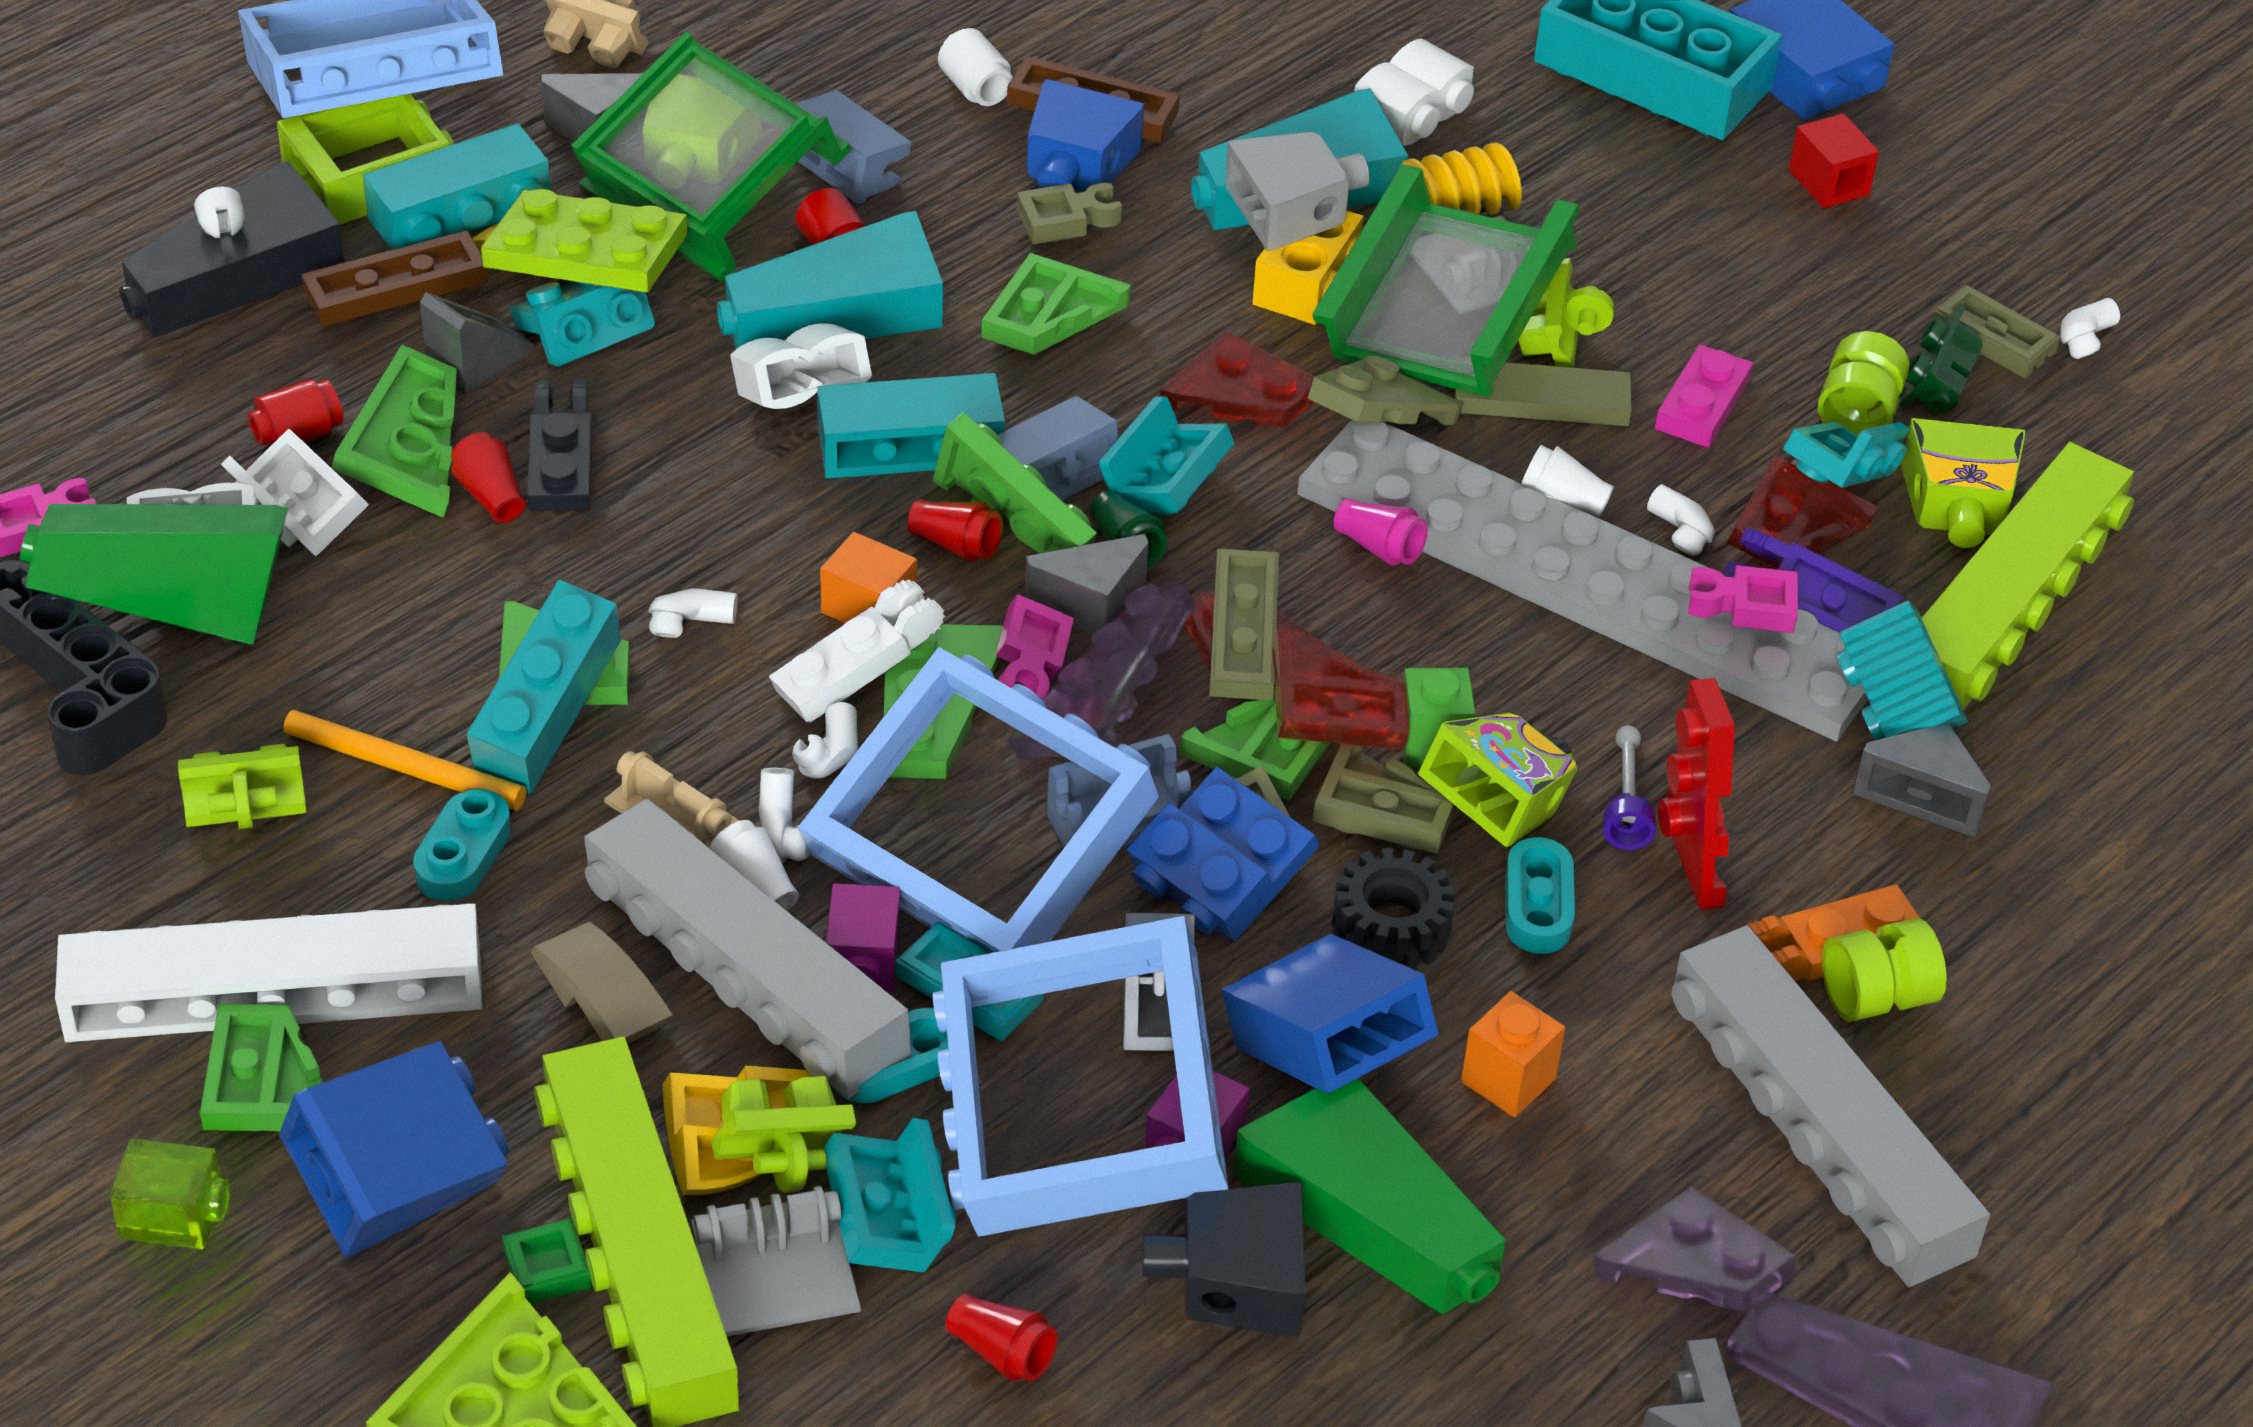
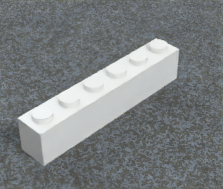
(315, 964)

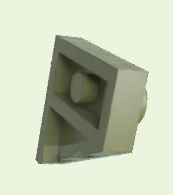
(1377, 393)

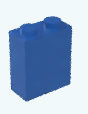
(1824, 52)
(1330, 1012)

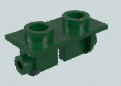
(1941, 368)

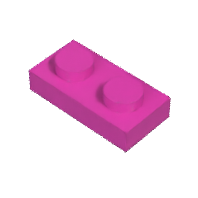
(1704, 395)

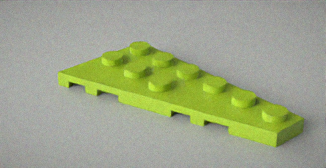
(502, 1372)

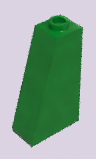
(161, 561)
(1375, 1194)

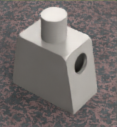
(1291, 185)

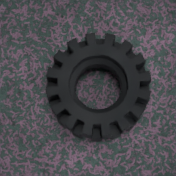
(1400, 883)

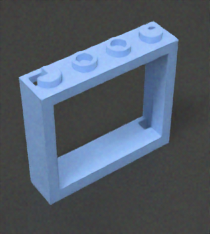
(366, 49)
(923, 898)
(1097, 1183)

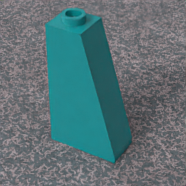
(1346, 126)
(863, 281)

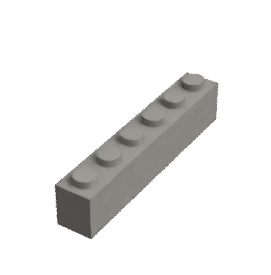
(747, 947)
(1829, 1107)

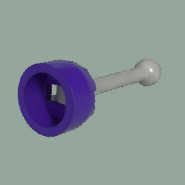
(1628, 806)

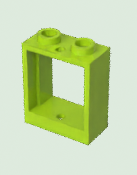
(318, 137)

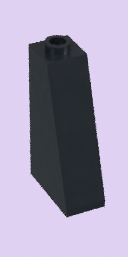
(199, 276)

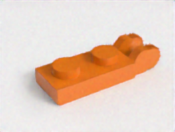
(1804, 933)

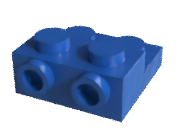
(1220, 854)

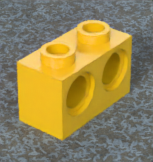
(1298, 274)

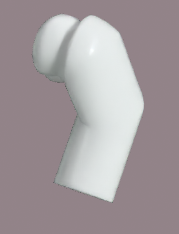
(2080, 326)
(691, 604)
(834, 750)
(776, 813)

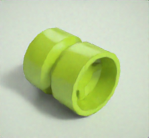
(1864, 382)
(1873, 971)

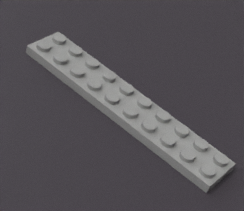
(1585, 572)

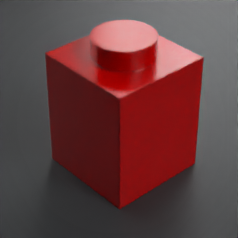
(1833, 160)

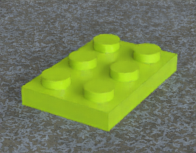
(585, 240)

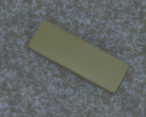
(1555, 395)
(1244, 624)

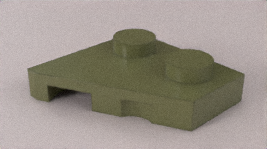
(1382, 802)

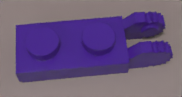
(1825, 588)

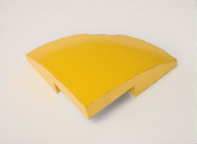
(695, 1117)

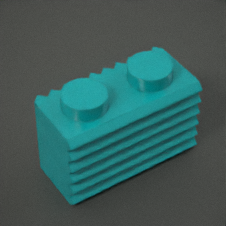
(1899, 673)

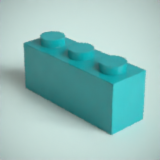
(454, 187)
(899, 422)
(544, 686)

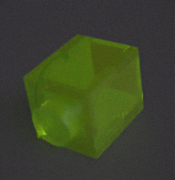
(168, 1193)

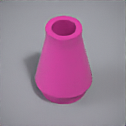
(1384, 530)

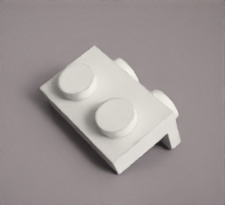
(300, 480)

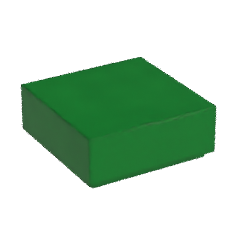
(547, 1261)

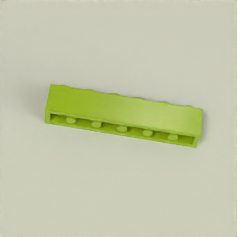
(2024, 567)
(638, 1235)

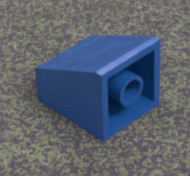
(392, 1145)

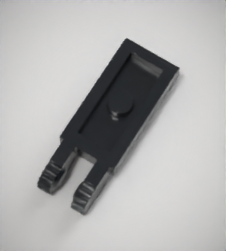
(560, 452)

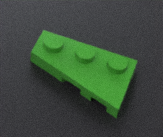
(405, 433)
(981, 466)
(941, 742)

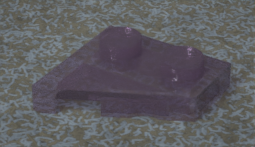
(1699, 1253)

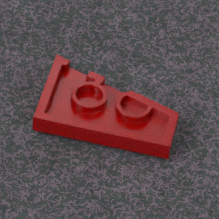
(1697, 780)

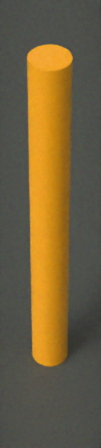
(399, 757)

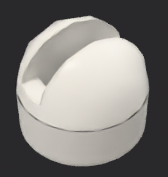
(216, 200)

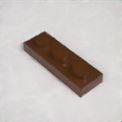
(1159, 105)
(394, 278)

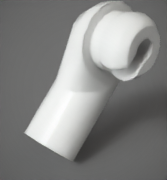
(1689, 516)

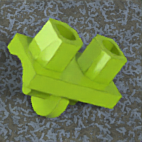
(1562, 316)
(242, 786)
(781, 1139)

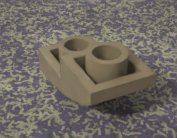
(604, 981)

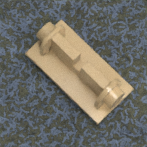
(683, 803)

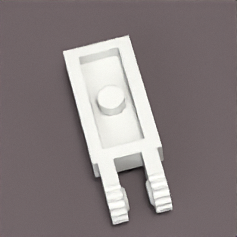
(858, 650)

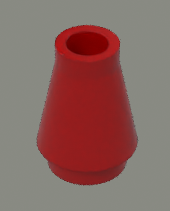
(488, 475)
(960, 527)
(1007, 1337)

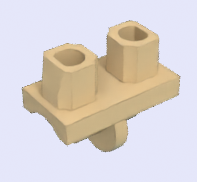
(609, 24)

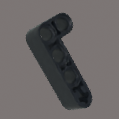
(107, 685)

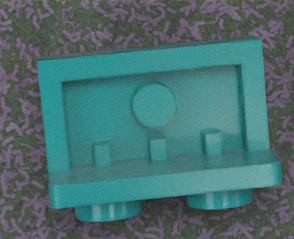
(581, 318)
(1845, 458)
(1163, 461)
(891, 1198)

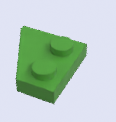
(1050, 303)
(1252, 741)

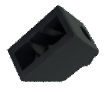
(1238, 1258)

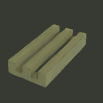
(2005, 334)

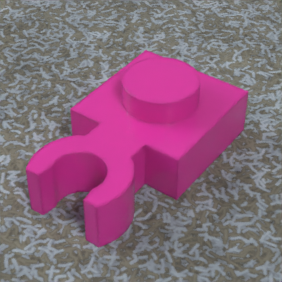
(29, 506)
(1753, 596)
(1034, 643)

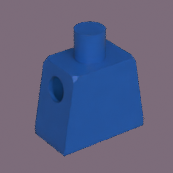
(1082, 136)

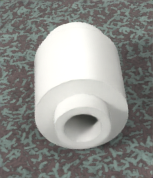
(975, 67)

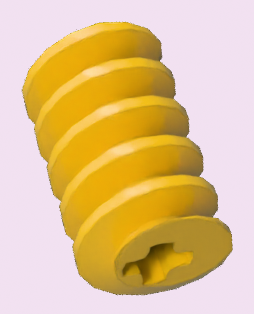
(1472, 178)

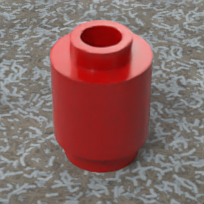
(826, 215)
(303, 407)

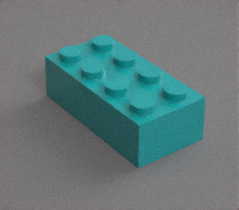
(1663, 56)

